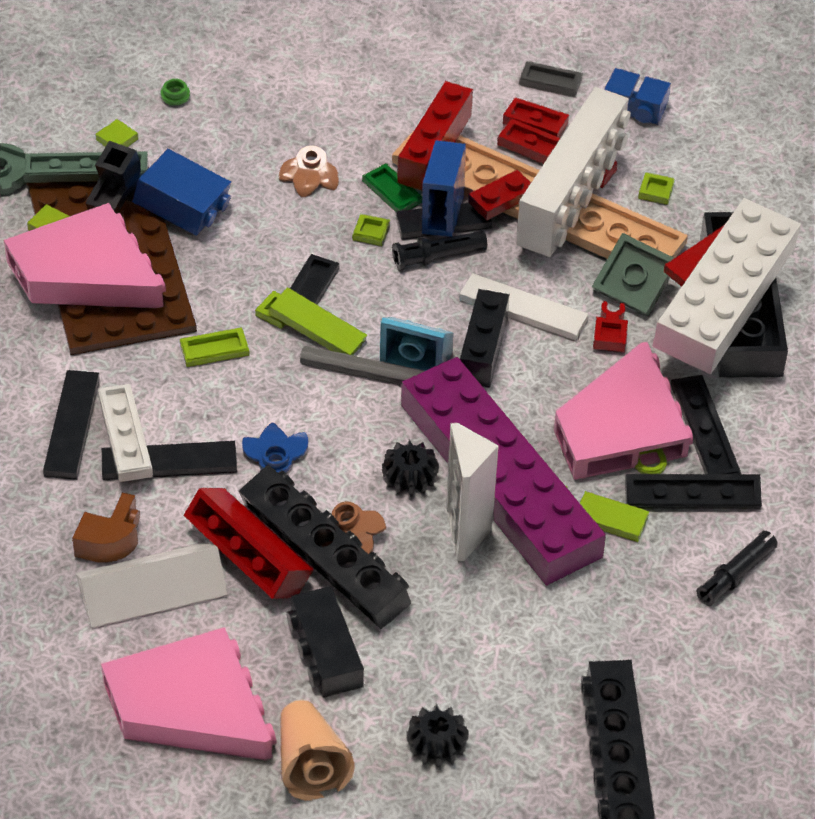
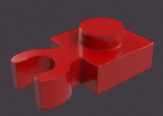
(611, 329)

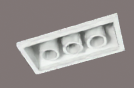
(470, 488)
(152, 584)

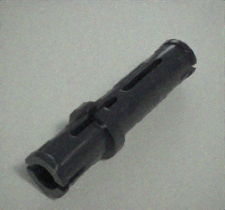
(728, 575)

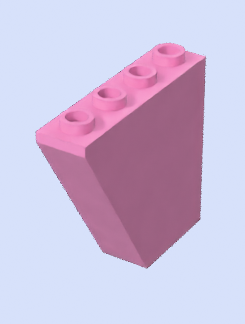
(85, 263)
(622, 415)
(190, 697)

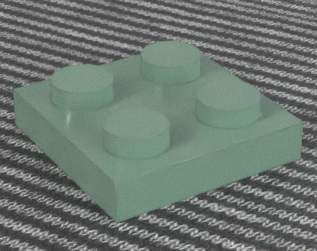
(633, 275)

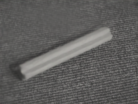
(356, 365)

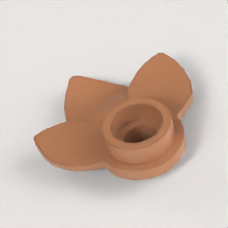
(309, 174)
(362, 523)

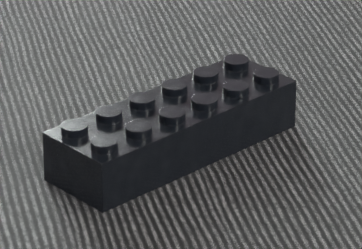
(761, 343)

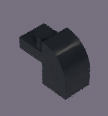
(118, 174)

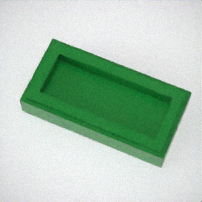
(384, 184)

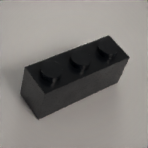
(485, 334)
(325, 642)

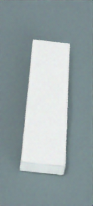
(530, 308)
(125, 433)

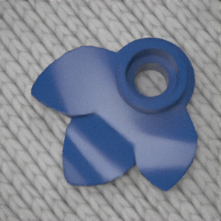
(275, 445)

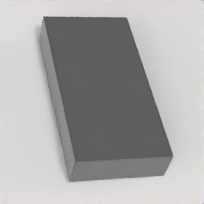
(550, 79)

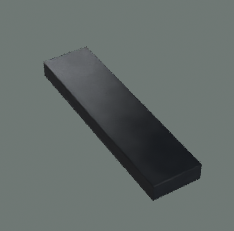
(71, 424)
(706, 427)
(182, 459)
(693, 491)

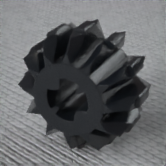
(410, 467)
(437, 735)

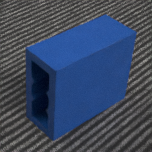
(443, 188)
(182, 192)

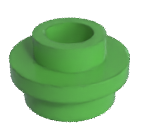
(175, 92)

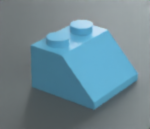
(414, 344)

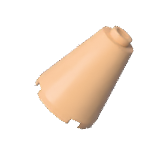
(311, 753)

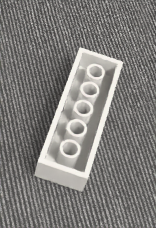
(572, 172)
(726, 286)

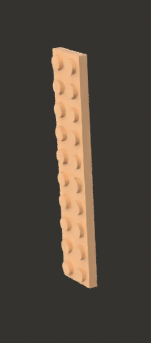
(598, 223)

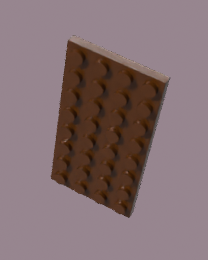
(106, 327)

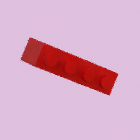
(441, 122)
(248, 543)

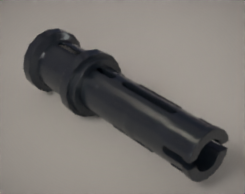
(425, 251)

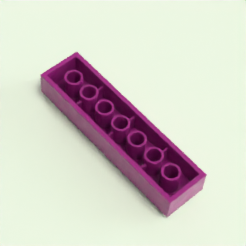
(529, 498)

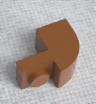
(107, 538)

